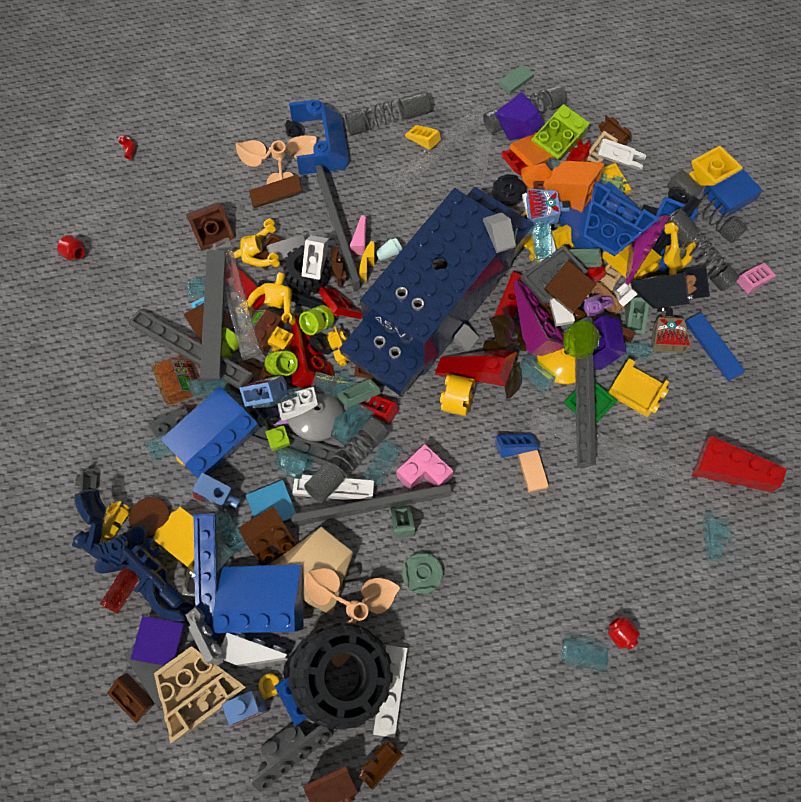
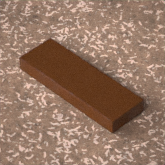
(276, 191)

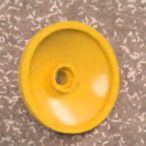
(559, 365)

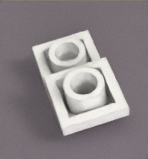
(296, 406)

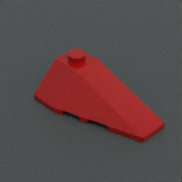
(483, 366)

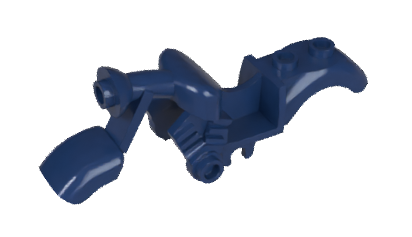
(129, 552)

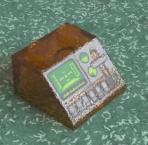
(172, 379)

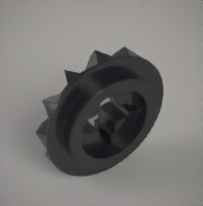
(678, 194)

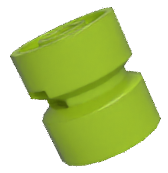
(316, 319)
(229, 343)
(281, 363)

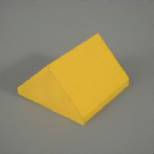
(714, 167)

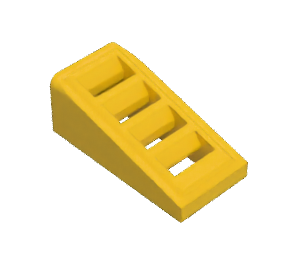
(430, 138)

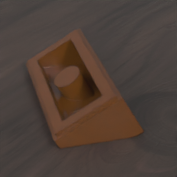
(130, 697)

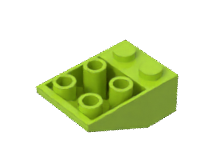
(561, 132)

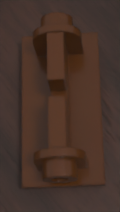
(611, 126)
(376, 770)

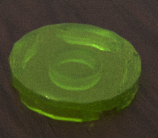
(581, 339)

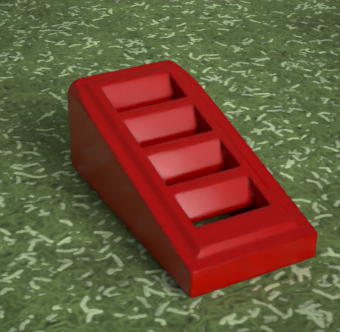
(388, 411)

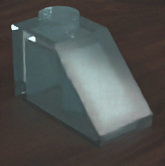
(350, 422)

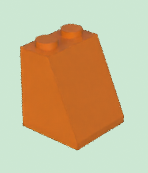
(575, 182)

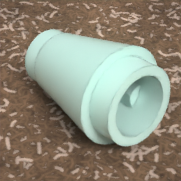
(389, 249)

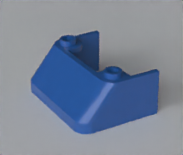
(330, 153)

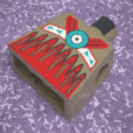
(670, 334)

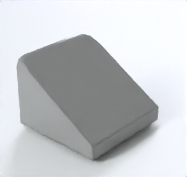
(466, 338)

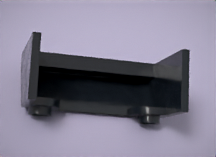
(671, 290)

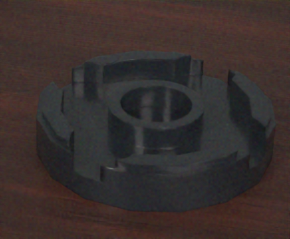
(508, 190)

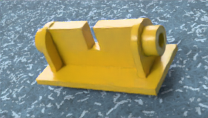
(336, 340)
(114, 513)

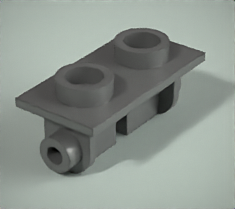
(165, 423)
(85, 481)

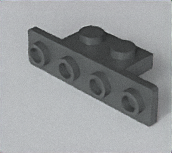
(287, 751)

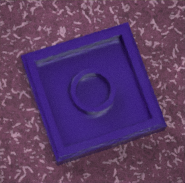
(157, 641)

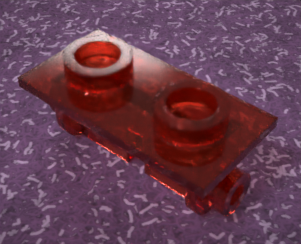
(119, 590)

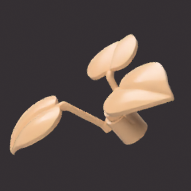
(253, 152)
(377, 595)

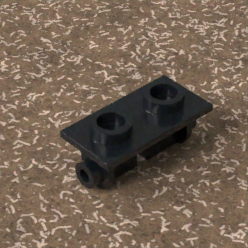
(264, 417)

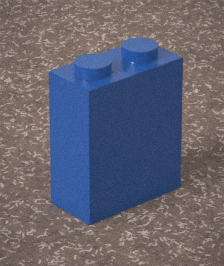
(733, 192)

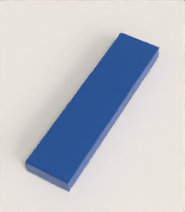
(714, 347)

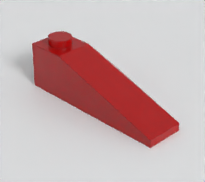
(308, 358)

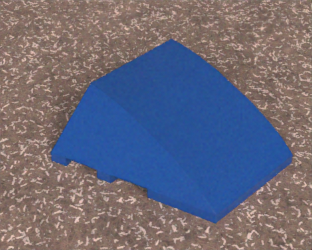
(613, 222)

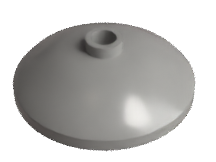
(317, 424)

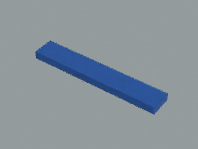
(205, 565)

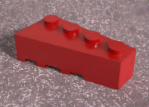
(737, 467)

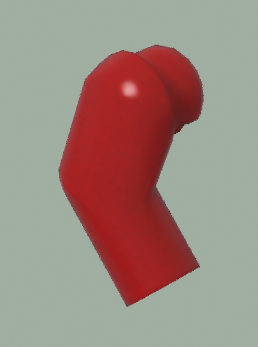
(128, 145)

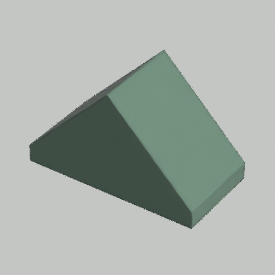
(636, 315)
(402, 522)

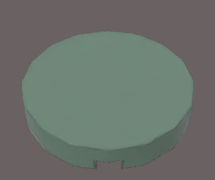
(422, 582)

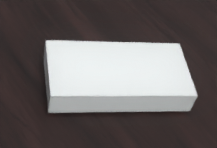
(624, 294)

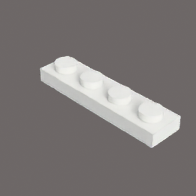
(348, 490)
(387, 718)

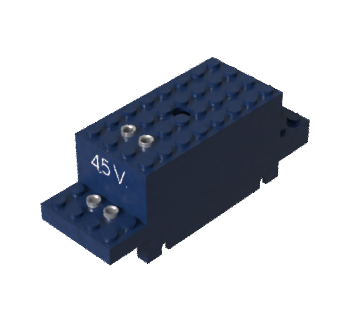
(445, 295)

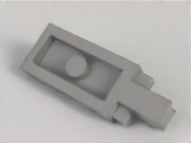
(203, 637)

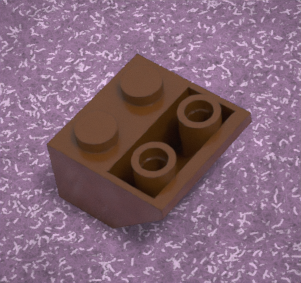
(267, 536)

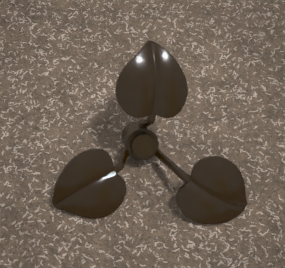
(503, 330)

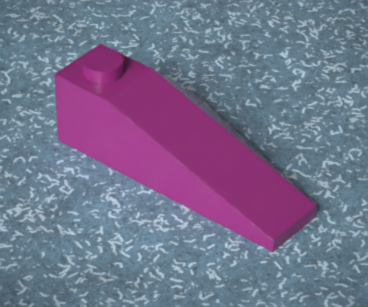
(642, 246)
(536, 329)

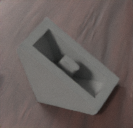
(500, 232)

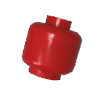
(71, 248)
(623, 633)

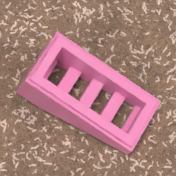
(358, 242)
(748, 285)

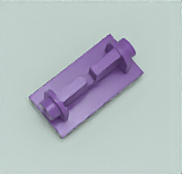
(596, 304)

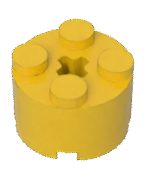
(458, 395)

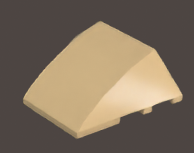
(318, 552)
(192, 691)

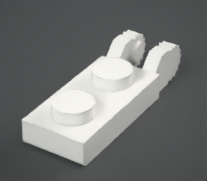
(620, 154)

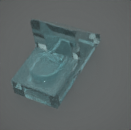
(291, 462)
(713, 534)

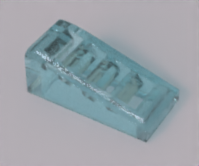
(636, 352)

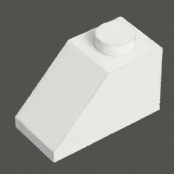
(314, 256)

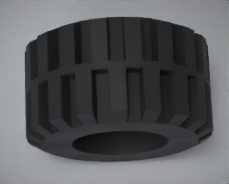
(296, 280)

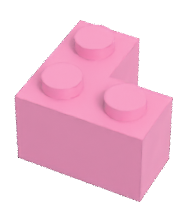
(424, 465)

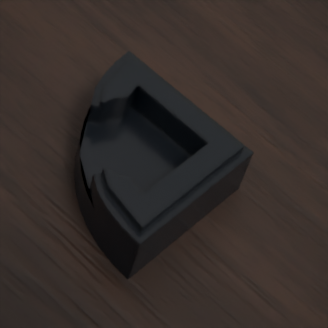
(293, 129)
(321, 344)

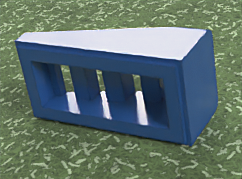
(510, 444)

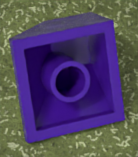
(519, 117)

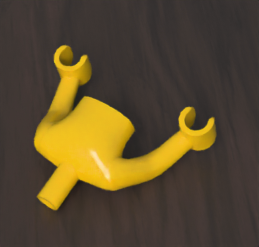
(252, 245)
(672, 252)
(275, 296)

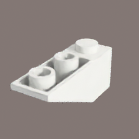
(245, 652)

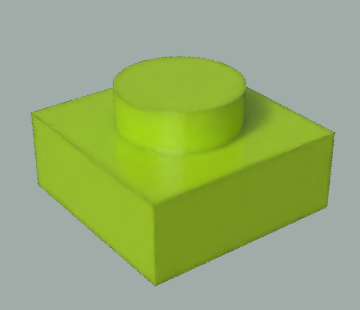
(277, 438)

